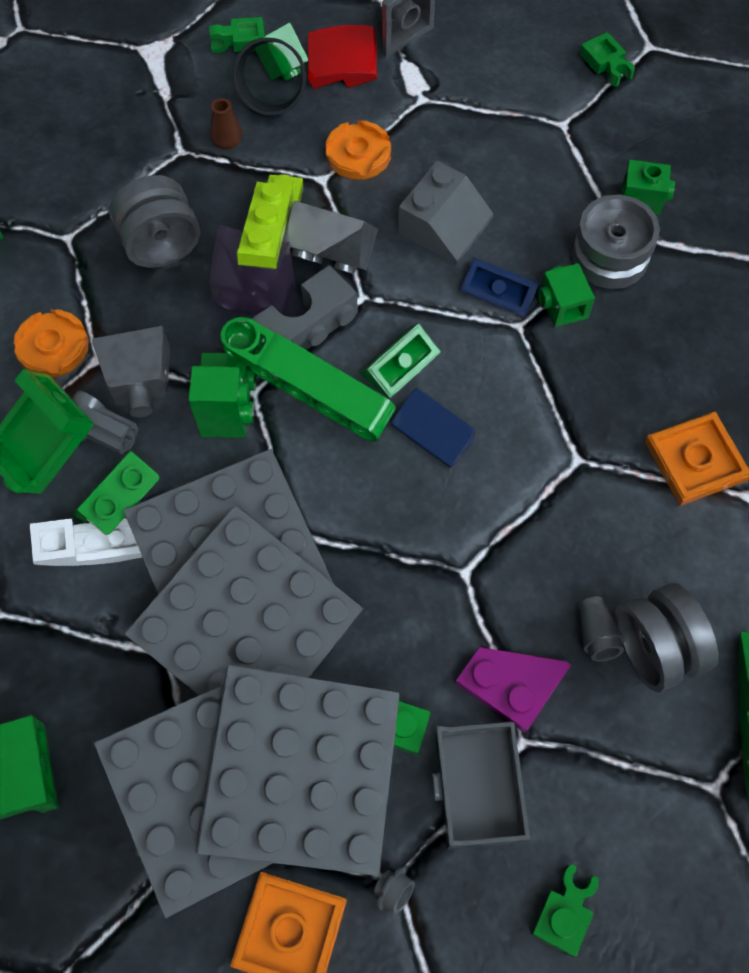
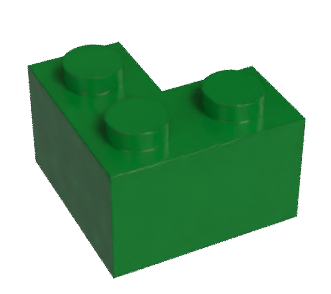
(222, 396)

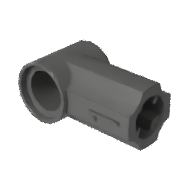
(109, 428)

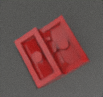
(342, 54)

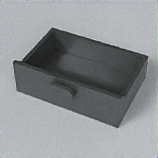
(480, 785)

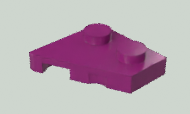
(512, 683)

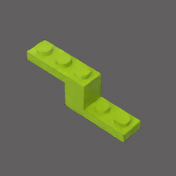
(268, 220)

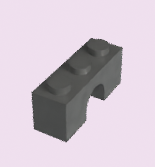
(328, 303)

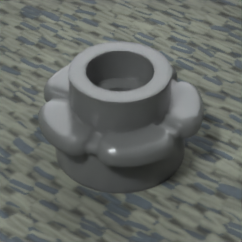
(394, 890)

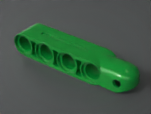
(307, 378)

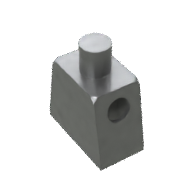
(135, 367)

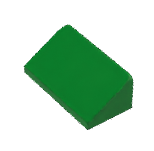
(400, 361)

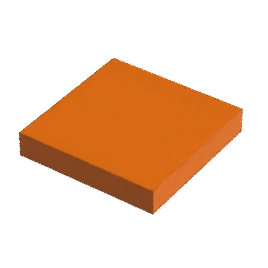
(697, 458)
(288, 928)

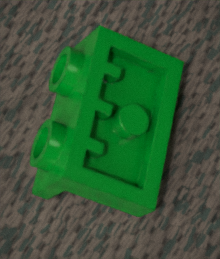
(117, 492)

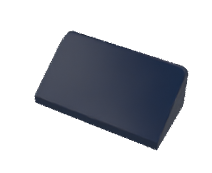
(500, 287)
(434, 428)

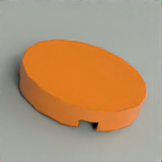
(358, 150)
(51, 343)

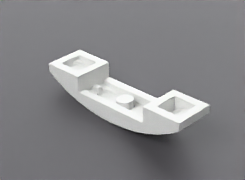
(81, 544)

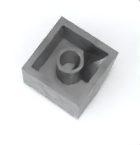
(330, 235)

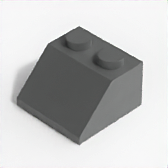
(444, 213)

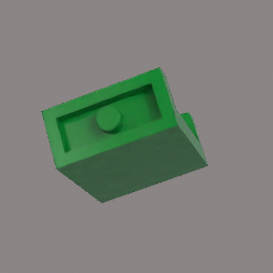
(39, 433)
(25, 768)

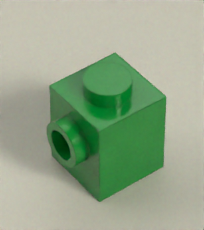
(278, 58)
(648, 183)
(566, 295)

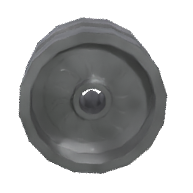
(154, 221)
(615, 241)
(667, 637)

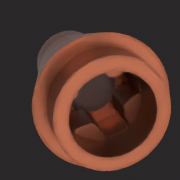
(224, 127)

